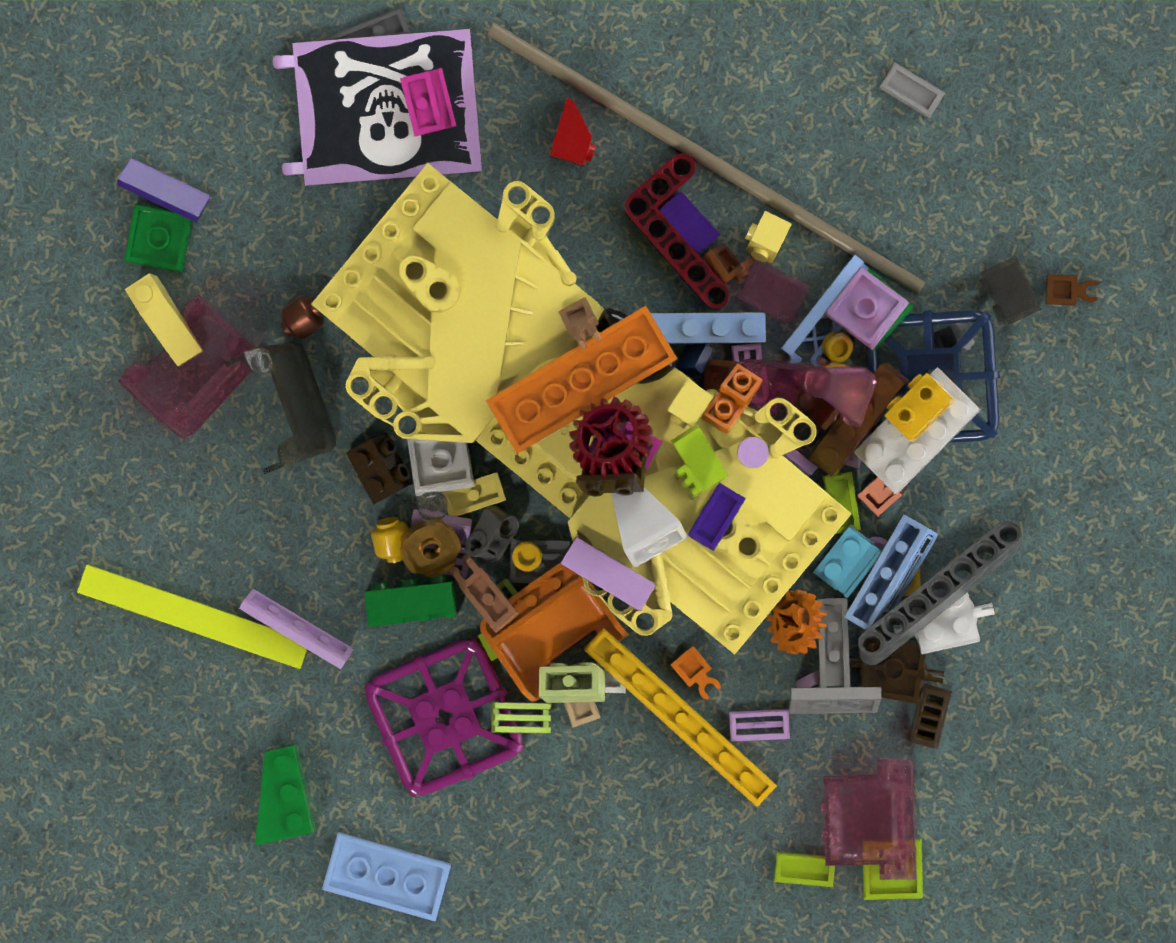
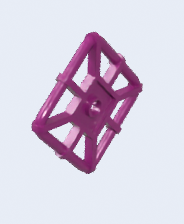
(426, 708)

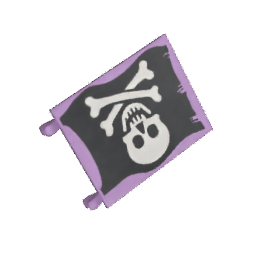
(357, 112)

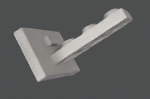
(834, 672)

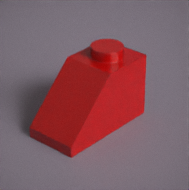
(572, 138)

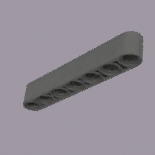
(944, 579)

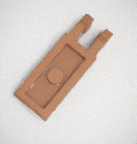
(485, 595)

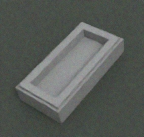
(911, 90)

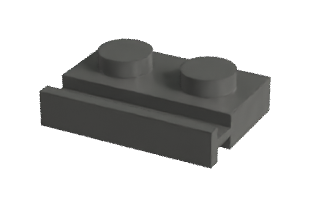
(552, 554)

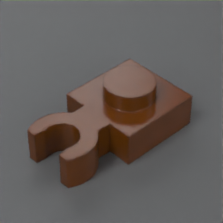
(1065, 290)

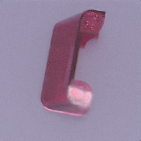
(841, 385)
(189, 394)

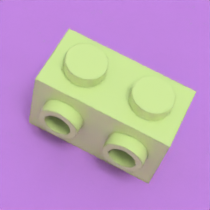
(572, 683)

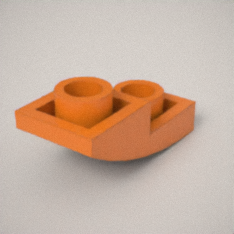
(732, 399)

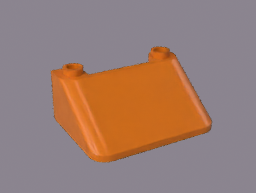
(551, 620)

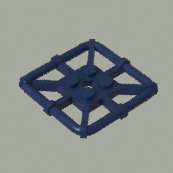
(949, 362)

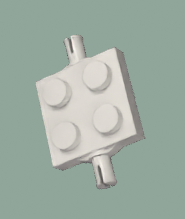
(953, 627)

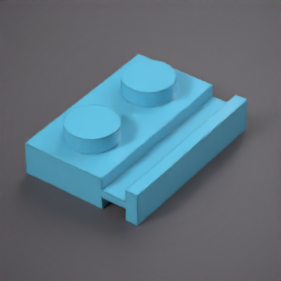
(848, 561)

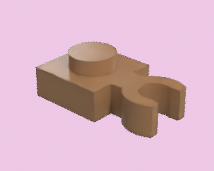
(580, 321)

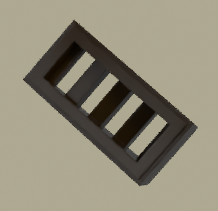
(940, 718)

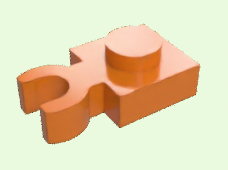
(693, 669)

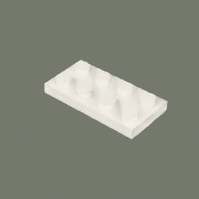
(898, 459)

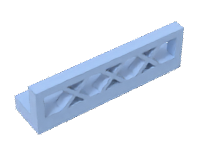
(819, 309)

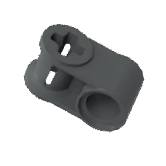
(494, 533)

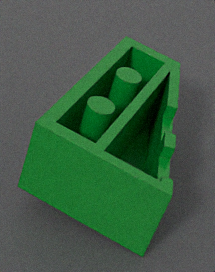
(411, 601)
(283, 797)

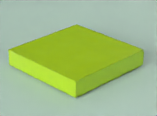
(893, 889)

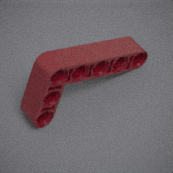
(671, 235)

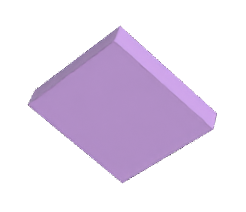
(866, 308)

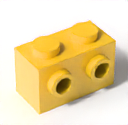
(919, 406)

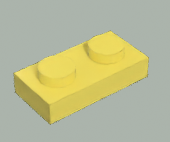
(486, 492)

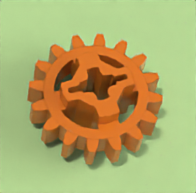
(797, 622)

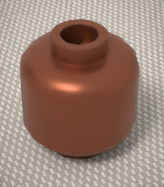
(301, 317)

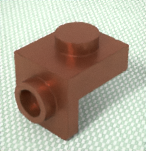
(726, 265)

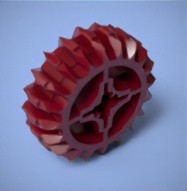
(617, 416)

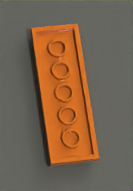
(581, 376)

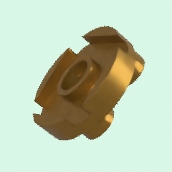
(425, 533)

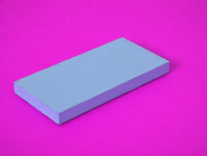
(386, 876)

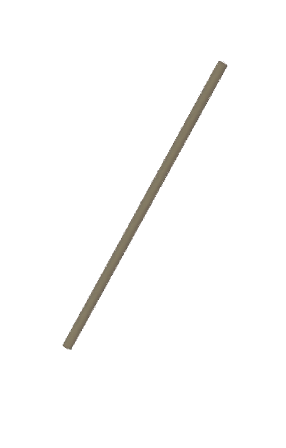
(706, 158)

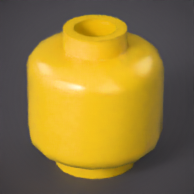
(387, 538)

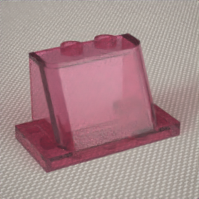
(872, 820)

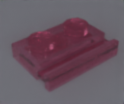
(773, 292)

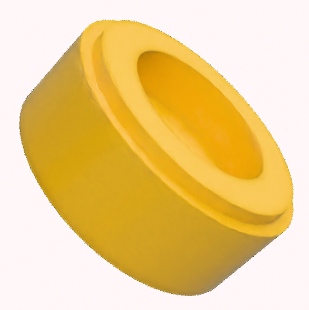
(837, 346)
(527, 556)

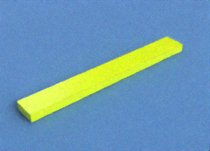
(190, 615)

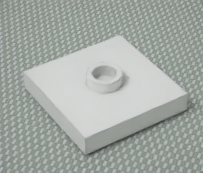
(440, 465)

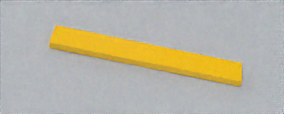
(680, 717)

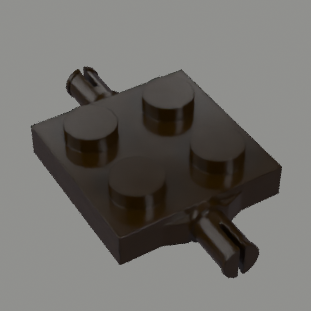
(899, 674)

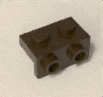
(379, 467)
(623, 484)

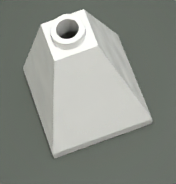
(645, 526)

